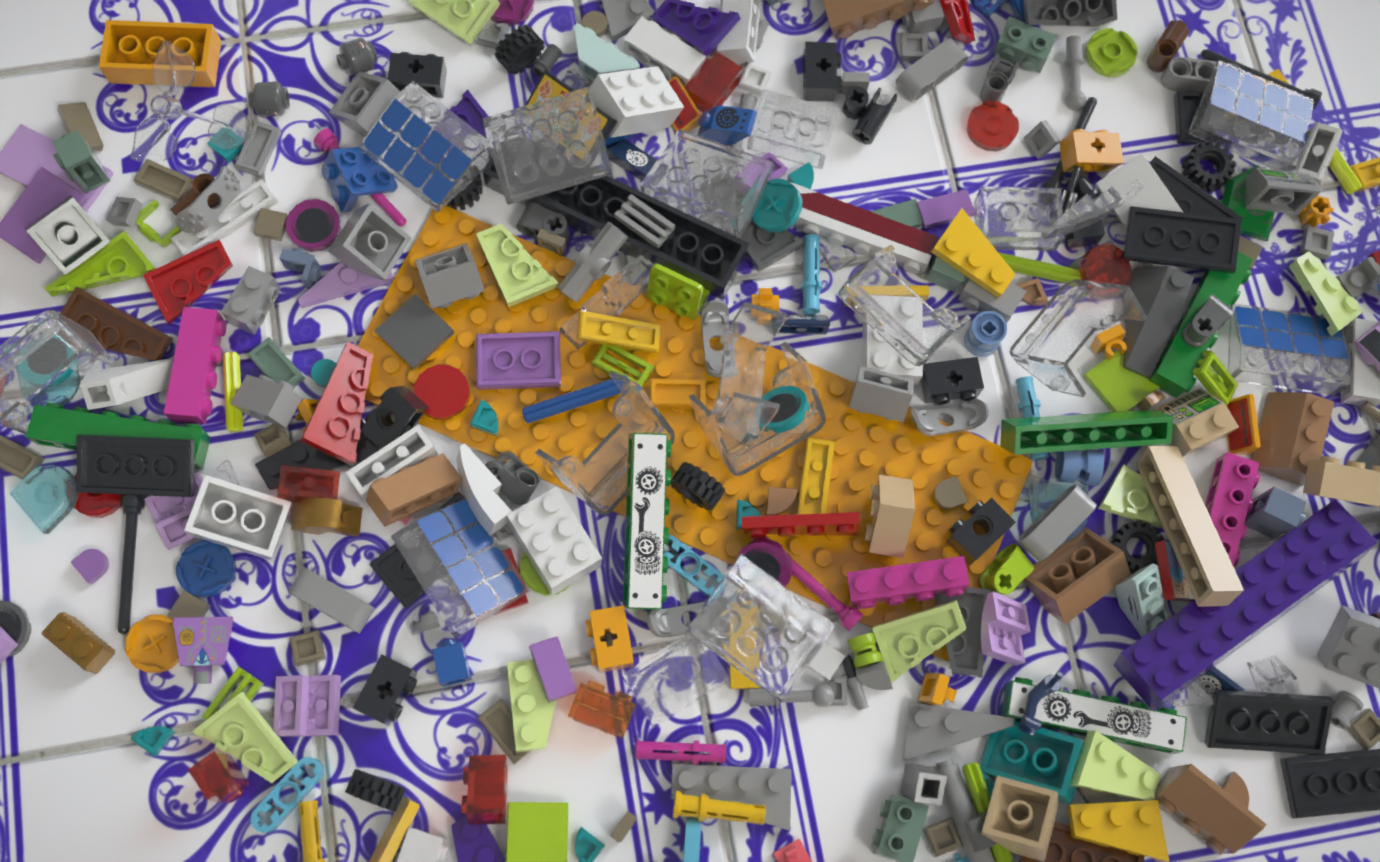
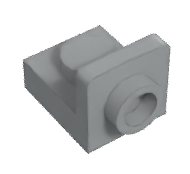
(1357, 279)

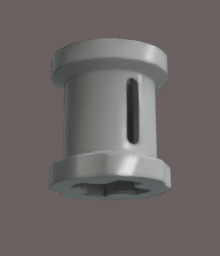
(1345, 709)

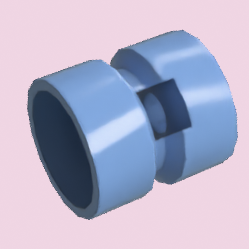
(985, 333)
(1081, 466)

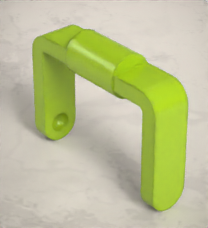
(148, 231)

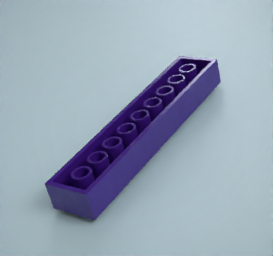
(1272, 585)

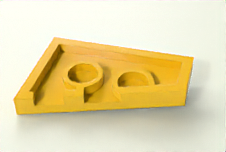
(973, 255)
(1121, 825)

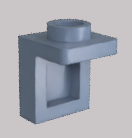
(301, 261)

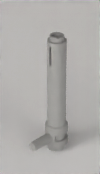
(961, 808)

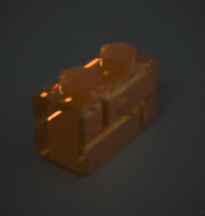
(602, 710)

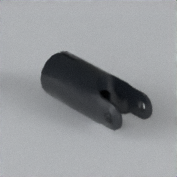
(872, 119)

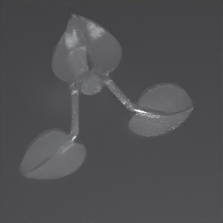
(152, 137)

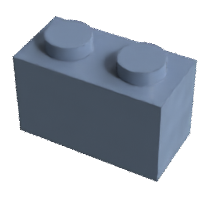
(1275, 513)

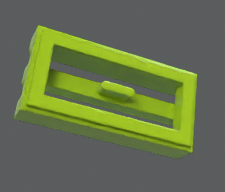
(643, 377)
(1213, 382)
(228, 687)

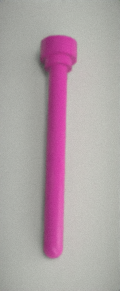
(327, 140)
(847, 615)

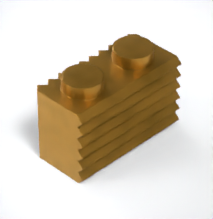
(78, 642)

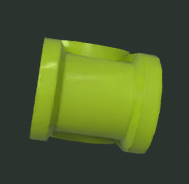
(1006, 571)

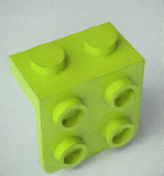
(676, 292)

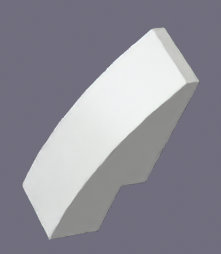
(481, 491)

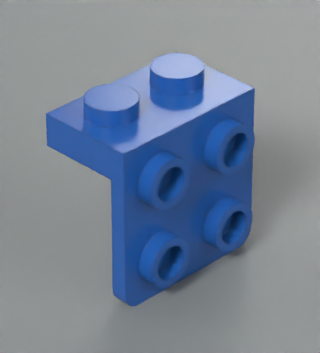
(354, 174)

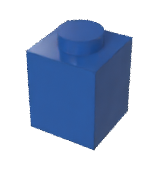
(451, 663)

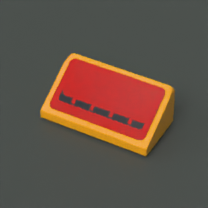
(689, 116)
(1246, 437)

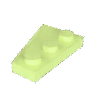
(1114, 770)

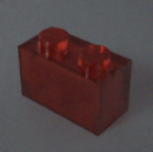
(714, 83)
(305, 483)
(219, 777)
(486, 789)

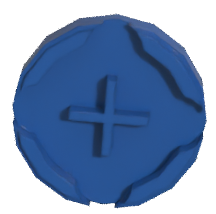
(206, 569)

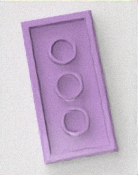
(29, 152)

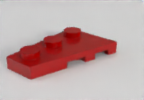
(959, 20)
(187, 278)

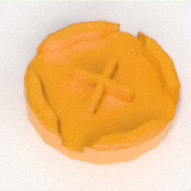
(152, 644)

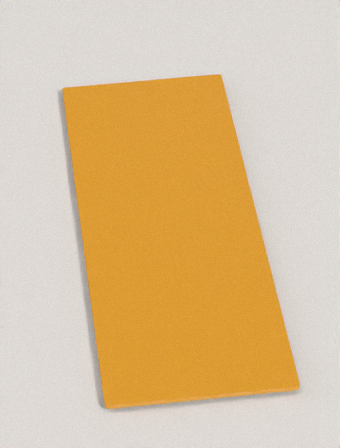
(863, 441)

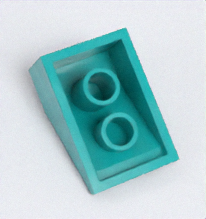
(1039, 760)

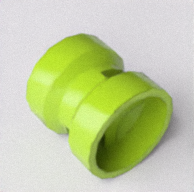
(863, 644)

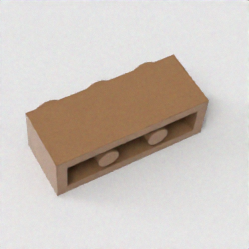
(413, 489)

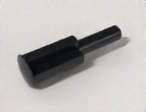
(1068, 195)

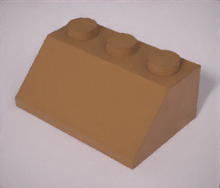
(1291, 434)
(1077, 575)
(1207, 809)

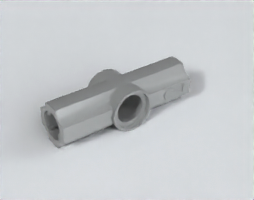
(592, 262)

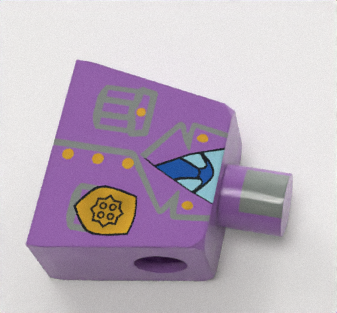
(202, 644)

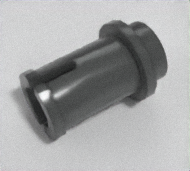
(546, 60)

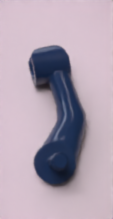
(1048, 685)

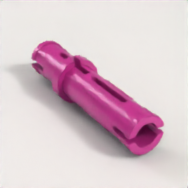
(645, 749)

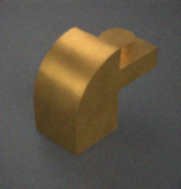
(326, 515)

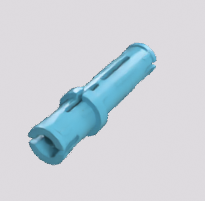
(811, 282)
(1029, 406)

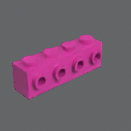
(195, 366)
(1231, 499)
(908, 581)

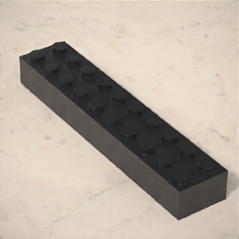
(690, 250)

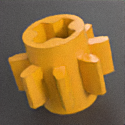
(1316, 212)
(766, 299)

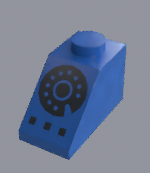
(726, 124)

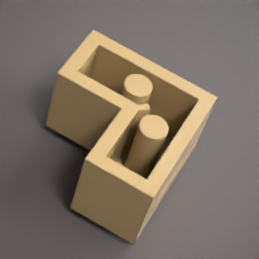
(892, 515)

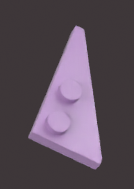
(340, 283)

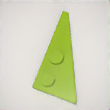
(112, 264)

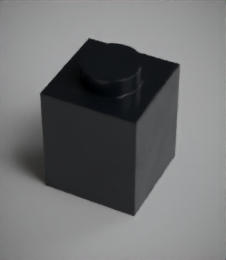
(1086, 236)

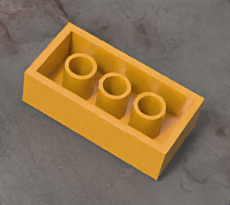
(132, 47)

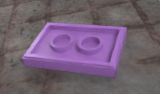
(37, 198)
(518, 360)

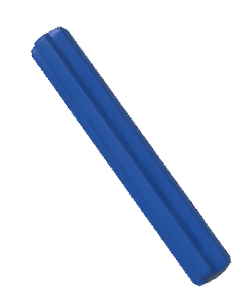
(570, 400)

